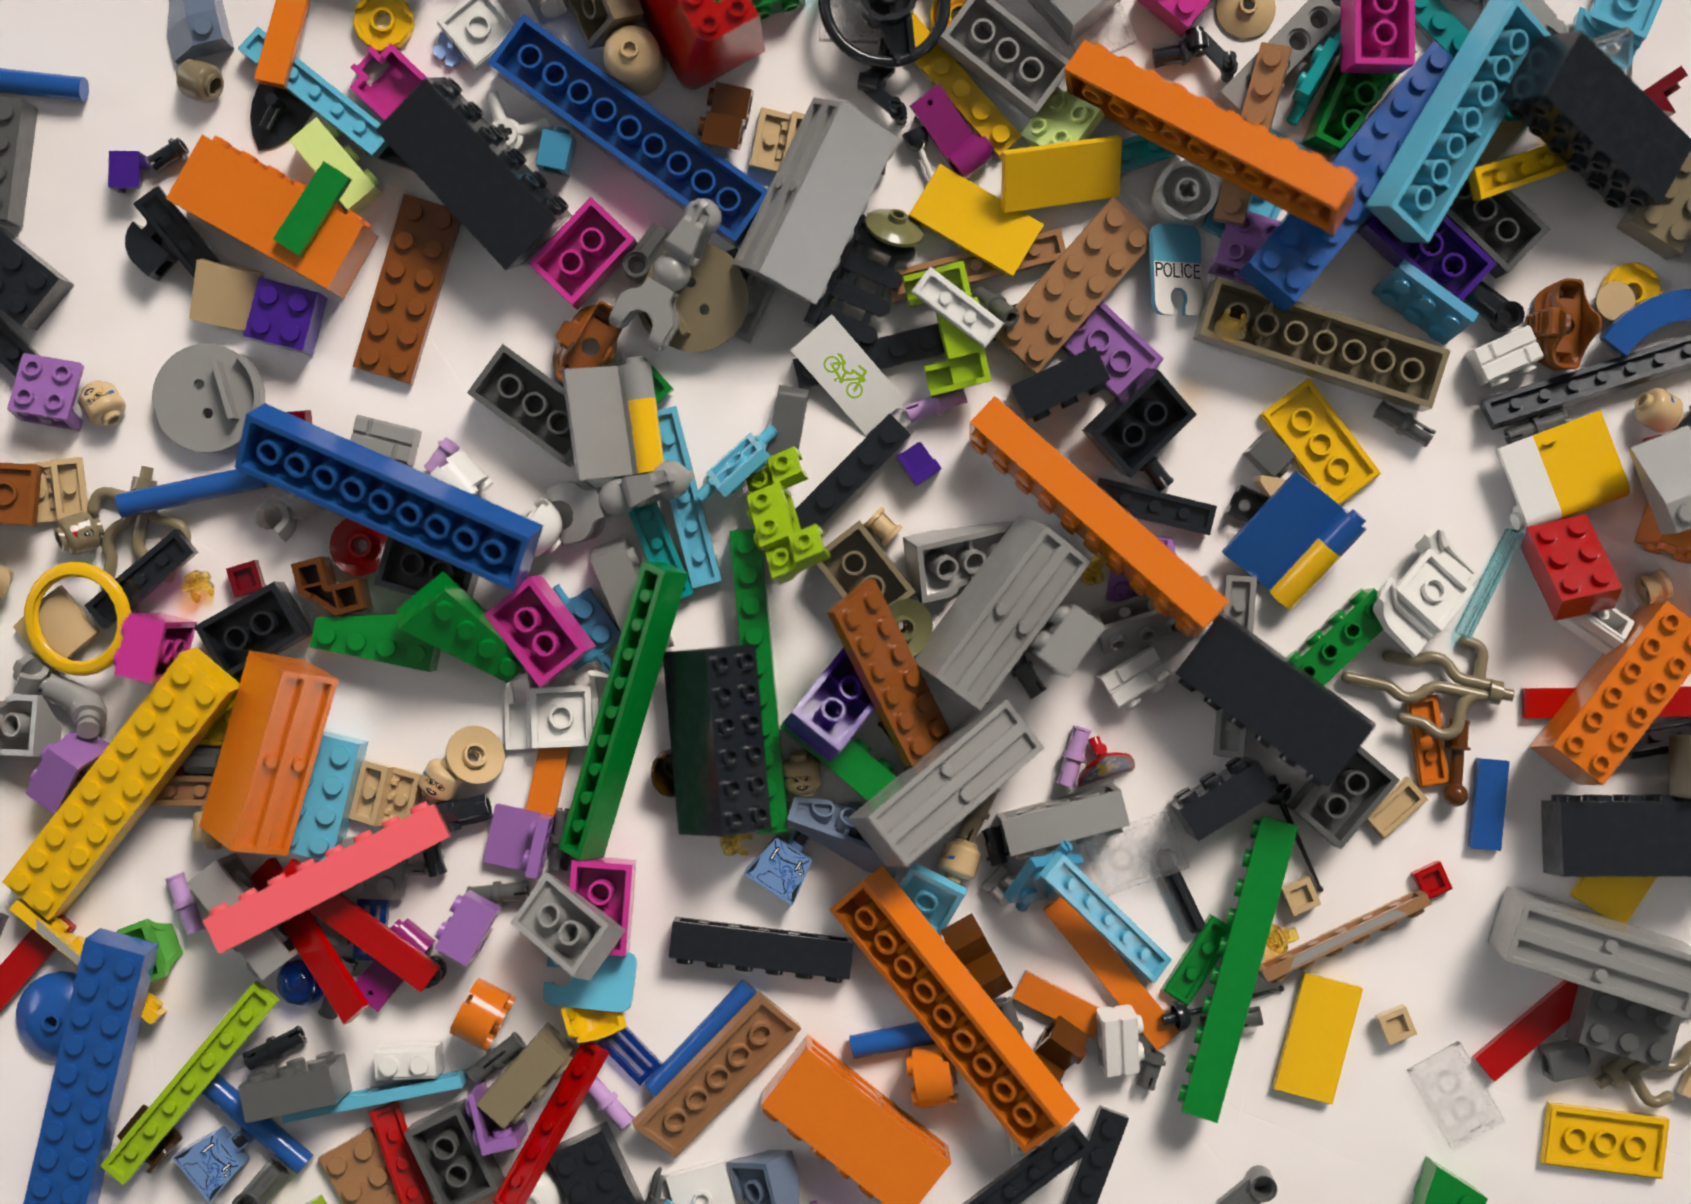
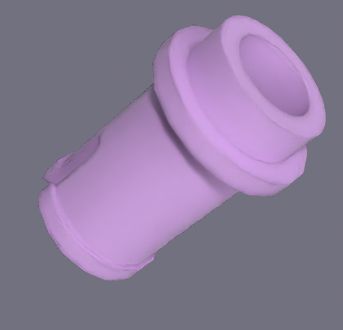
(445, 449)

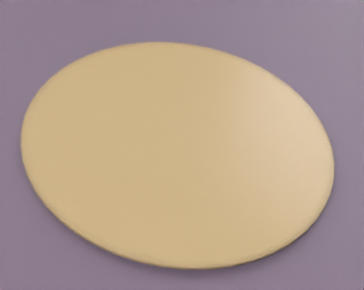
(1615, 299)

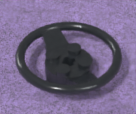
(896, 27)

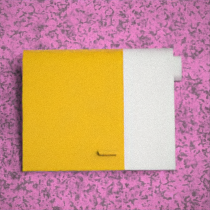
(1563, 471)

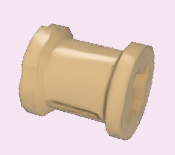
(883, 526)

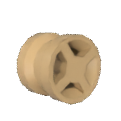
(1654, 586)

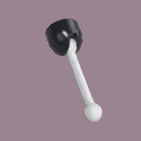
(916, 141)

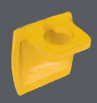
(590, 1024)

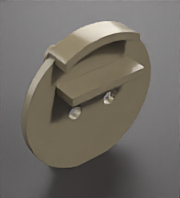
(725, 293)

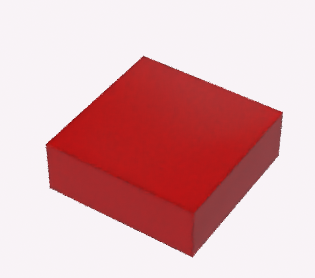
(1432, 879)

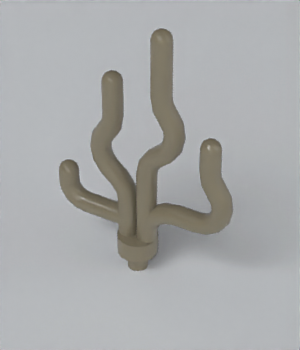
(108, 540)
(1470, 690)
(1625, 1069)

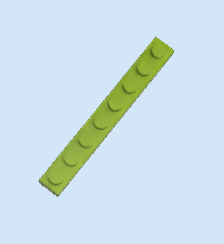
(190, 1082)

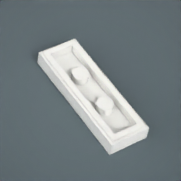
(957, 307)

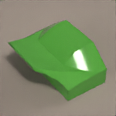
(162, 934)

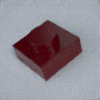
(245, 578)

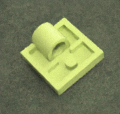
(1062, 120)

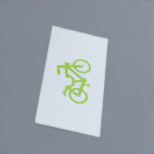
(848, 374)

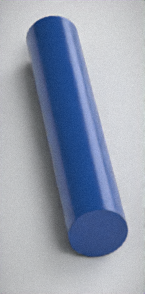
(44, 85)
(186, 492)
(701, 1035)
(889, 1040)
(264, 1131)

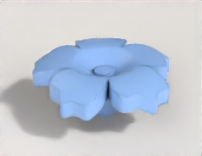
(447, 51)

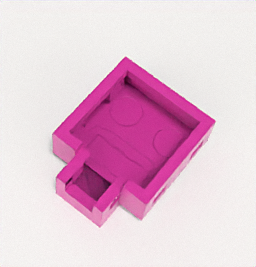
(391, 86)

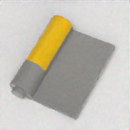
(613, 419)

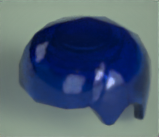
(297, 984)

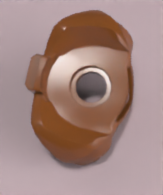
(1554, 312)
(587, 323)

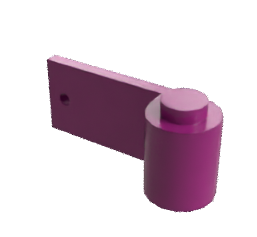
(950, 133)
(381, 981)

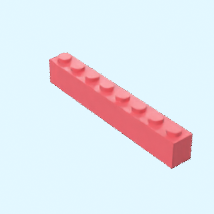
(326, 878)

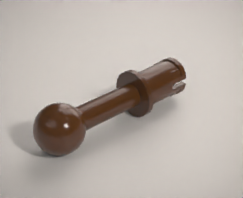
(1455, 793)

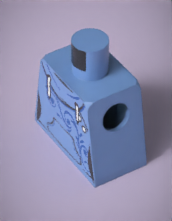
(782, 866)
(214, 1160)

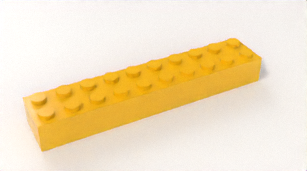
(122, 783)

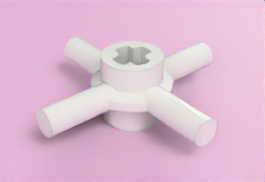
(516, 131)

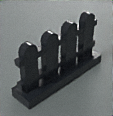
(849, 293)

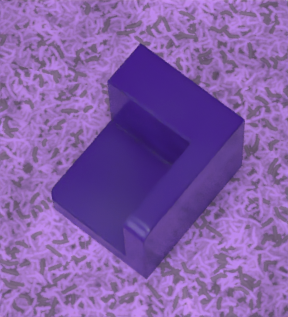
(125, 170)
(918, 464)

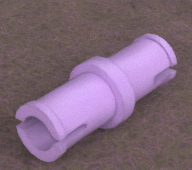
(935, 404)
(1073, 756)
(185, 903)
(608, 1102)

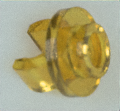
(1230, 328)
(1092, 574)
(198, 580)
(731, 844)
(1280, 937)

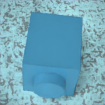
(556, 151)

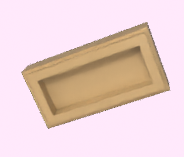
(1396, 807)

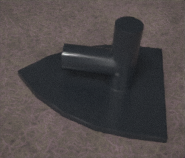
(276, 116)

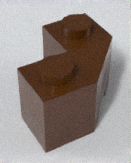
(727, 116)
(317, 583)
(975, 953)
(1061, 1046)

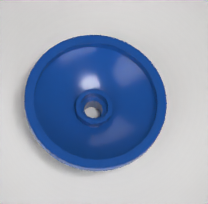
(44, 999)

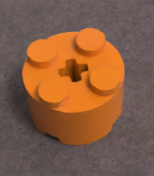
(482, 1014)
(932, 1077)

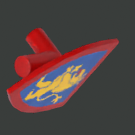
(1104, 764)

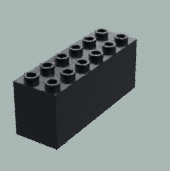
(1597, 120)
(474, 171)
(1274, 700)
(717, 740)
(1616, 835)

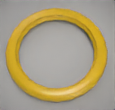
(33, 627)

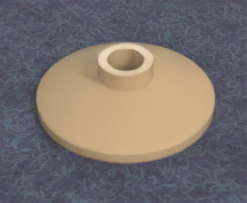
(1242, 22)
(485, 747)

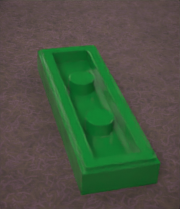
(312, 209)
(1196, 961)

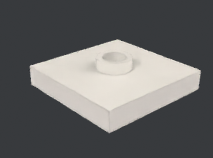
(476, 29)
(702, 1185)

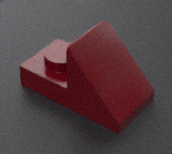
(1664, 87)

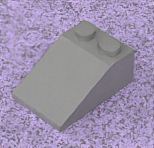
(1666, 478)
(567, 927)

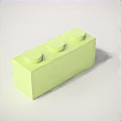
(319, 143)

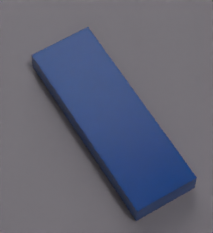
(1488, 804)

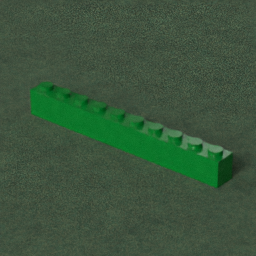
(756, 629)
(623, 710)
(1238, 969)

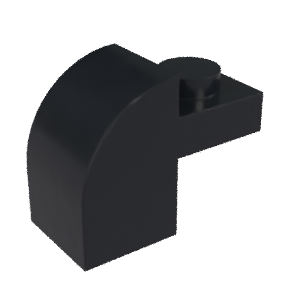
(147, 251)

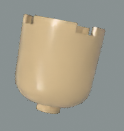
(634, 59)

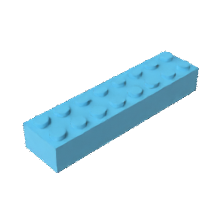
(1455, 123)

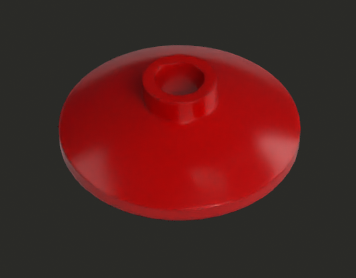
(345, 548)

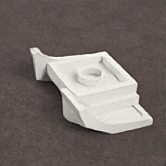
(1426, 594)
(551, 714)

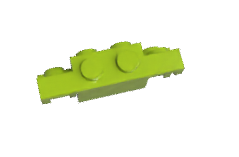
(965, 358)
(776, 520)

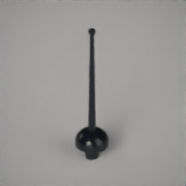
(1283, 794)
(1181, 1015)

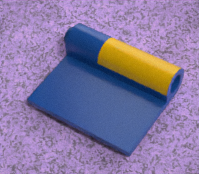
(1295, 539)

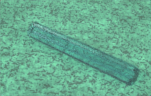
(1488, 583)

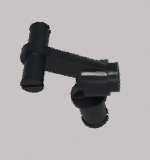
(1197, 44)
(873, 85)

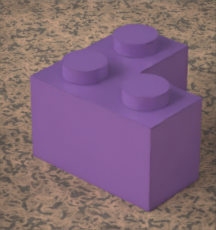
(63, 768)
(468, 927)

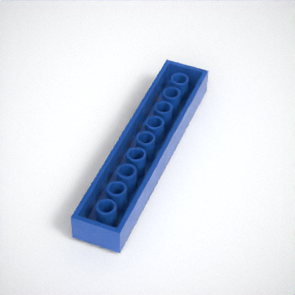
(625, 126)
(1299, 251)
(388, 496)
(91, 1069)

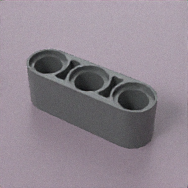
(788, 418)

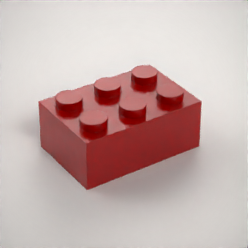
(1571, 567)

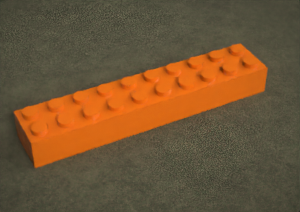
(1212, 137)
(1095, 518)
(955, 1010)

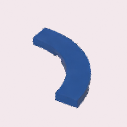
(1646, 318)

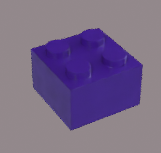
(285, 316)

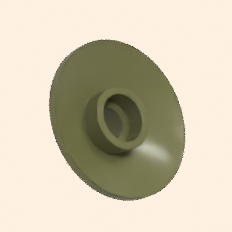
(894, 227)
(916, 623)

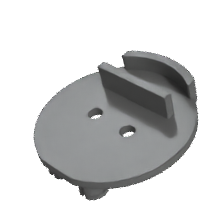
(229, 390)

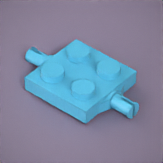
(741, 461)

